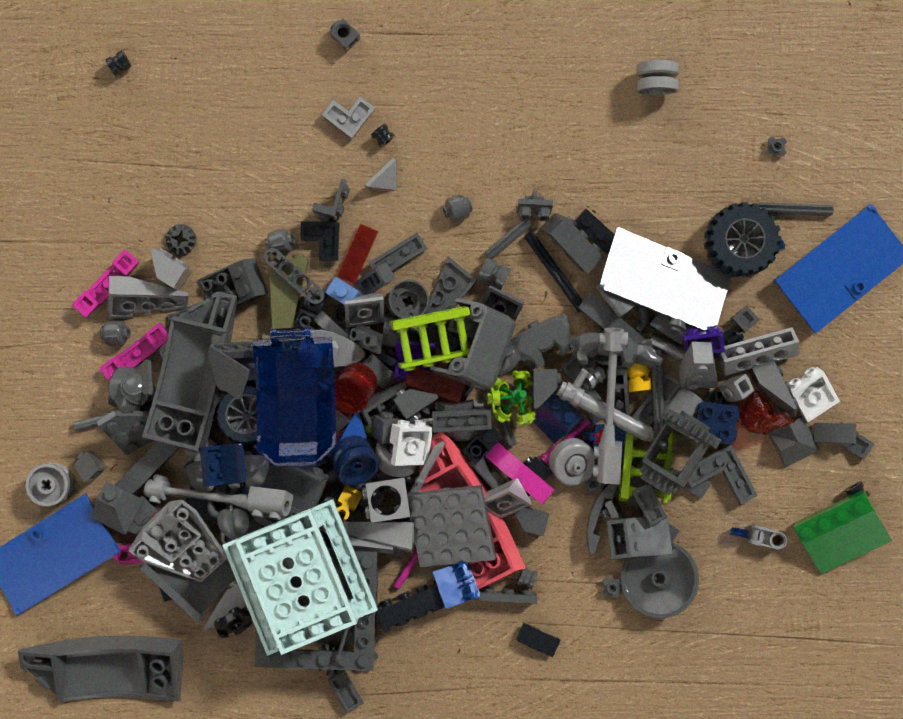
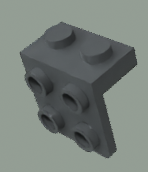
(325, 213)

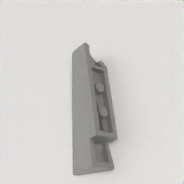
(380, 536)

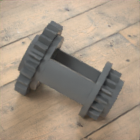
(691, 429)

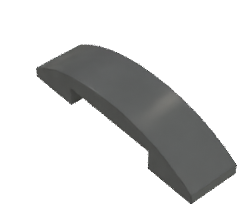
(592, 538)

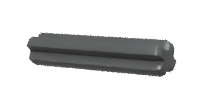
(508, 238)

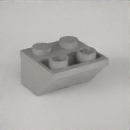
(168, 270)

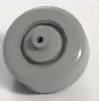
(384, 454)
(572, 461)

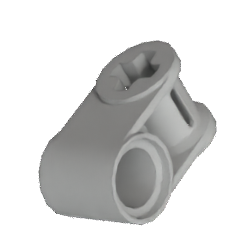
(763, 537)

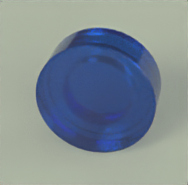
(741, 533)

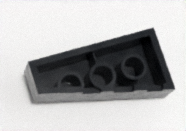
(409, 606)

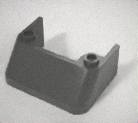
(487, 348)
(232, 366)

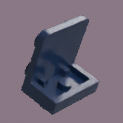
(720, 419)
(222, 464)

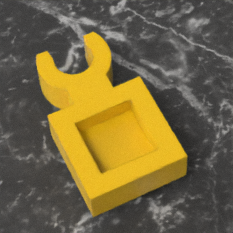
(348, 500)

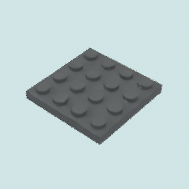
(451, 526)

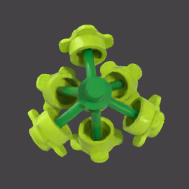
(516, 398)

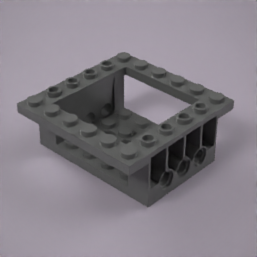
(362, 634)

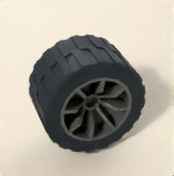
(239, 417)

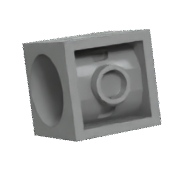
(400, 511)

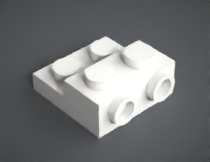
(813, 393)
(410, 442)

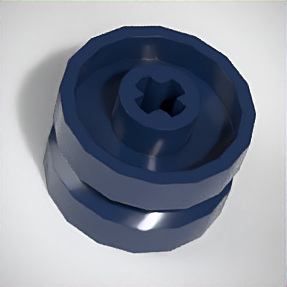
(354, 460)

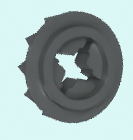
(184, 247)

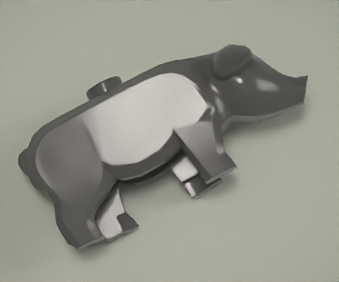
(537, 339)
(589, 351)

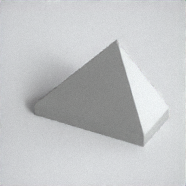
(385, 178)

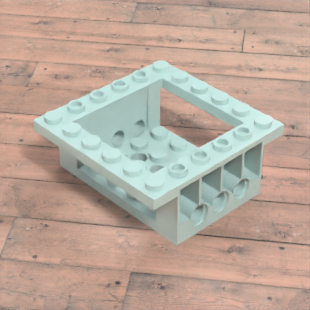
(267, 583)

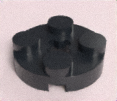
(236, 621)

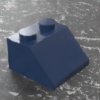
(556, 417)

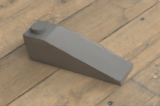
(135, 296)

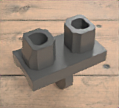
(536, 205)
(367, 338)

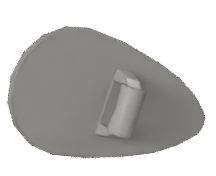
(344, 349)

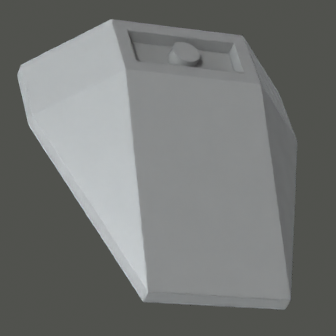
(179, 542)

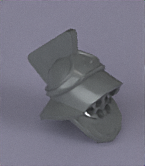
(131, 387)

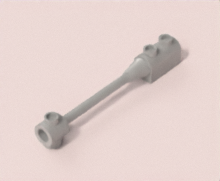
(608, 450)
(258, 501)

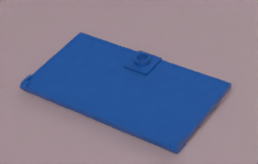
(842, 268)
(53, 554)

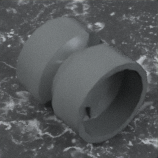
(493, 273)

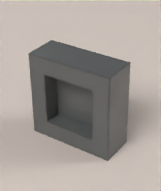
(745, 319)

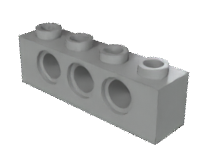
(759, 350)

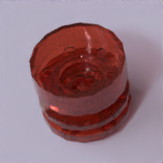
(354, 387)

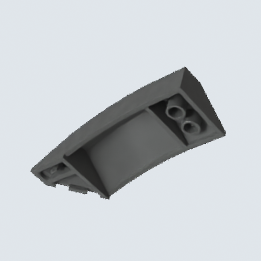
(186, 387)
(107, 667)

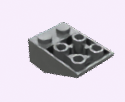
(236, 279)
(636, 539)

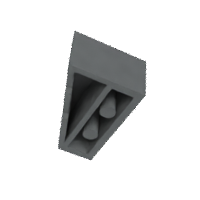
(572, 242)

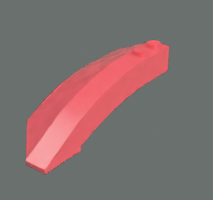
(454, 471)

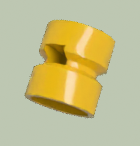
(638, 378)

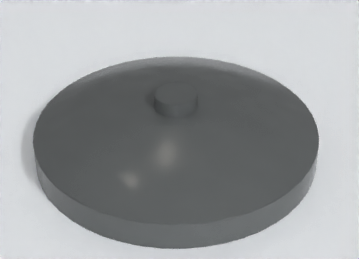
(661, 584)

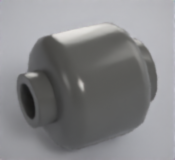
(457, 208)
(280, 240)
(115, 333)

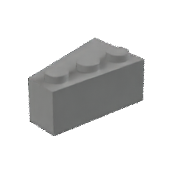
(698, 367)

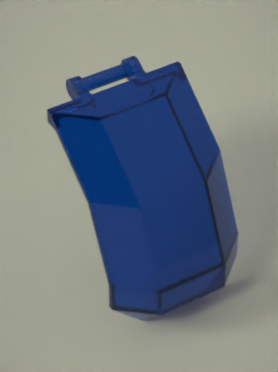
(295, 397)

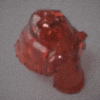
(758, 415)

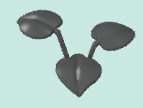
(235, 521)

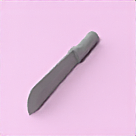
(427, 467)

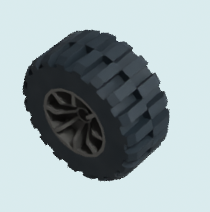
(742, 239)

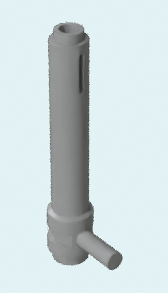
(578, 397)

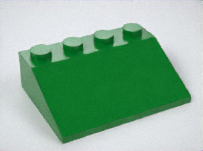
(842, 531)

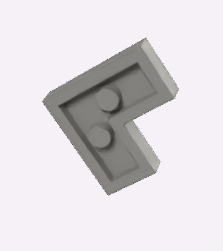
(349, 121)

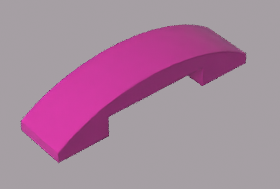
(98, 292)
(138, 351)
(516, 469)

